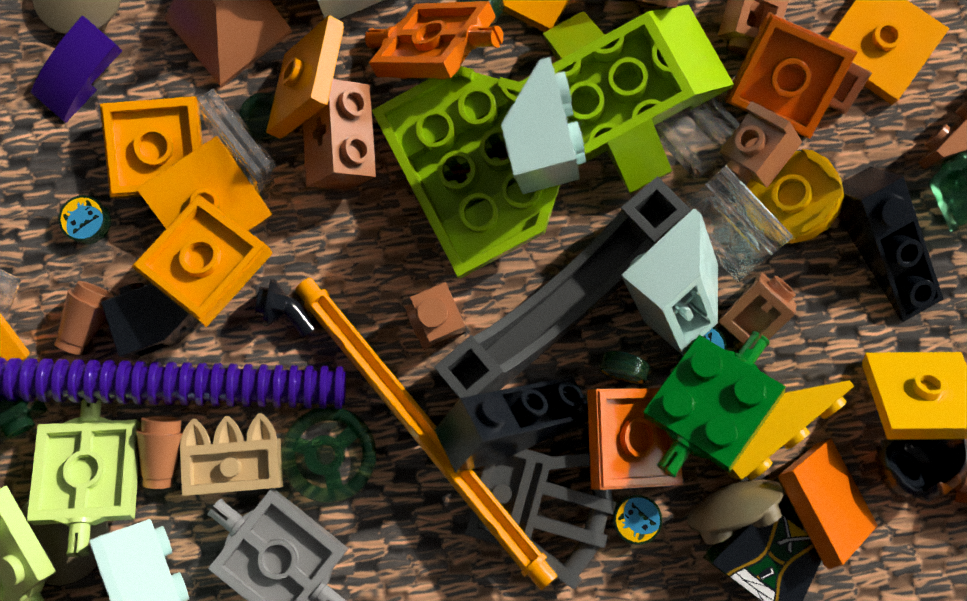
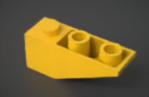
(788, 425)

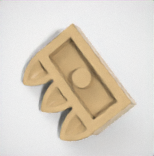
(230, 461)

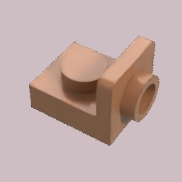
(760, 309)

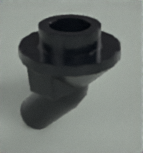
(275, 303)

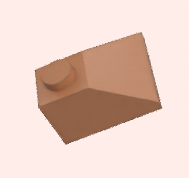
(227, 33)

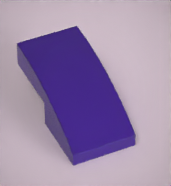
(73, 67)

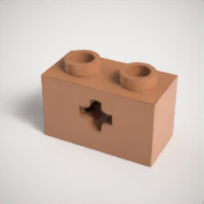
(341, 139)

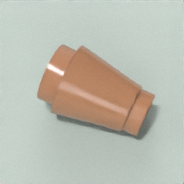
(81, 317)
(159, 450)

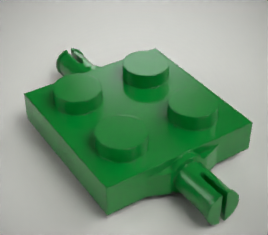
(714, 403)

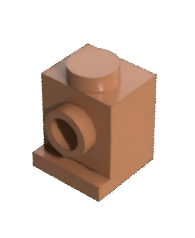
(735, 18)
(760, 146)
(435, 316)

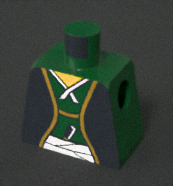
(769, 560)

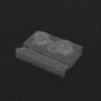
(232, 131)
(697, 135)
(737, 224)

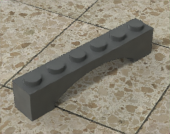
(515, 341)

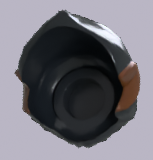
(921, 466)

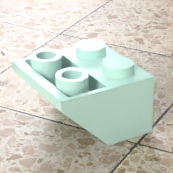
(537, 135)
(677, 283)

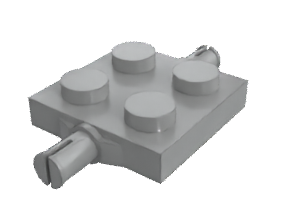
(276, 552)

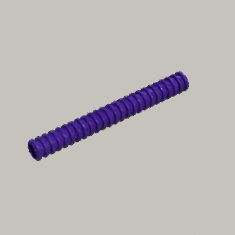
(169, 383)

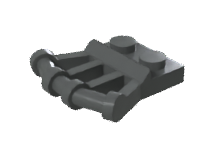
(519, 486)

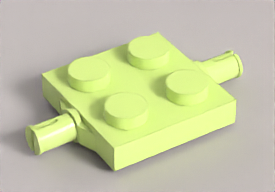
(84, 474)
(22, 558)

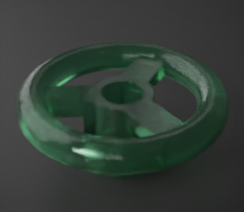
(311, 449)

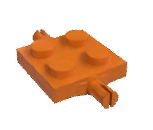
(433, 40)

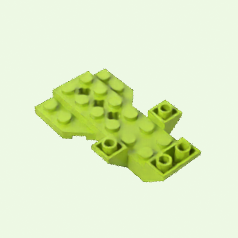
(617, 92)

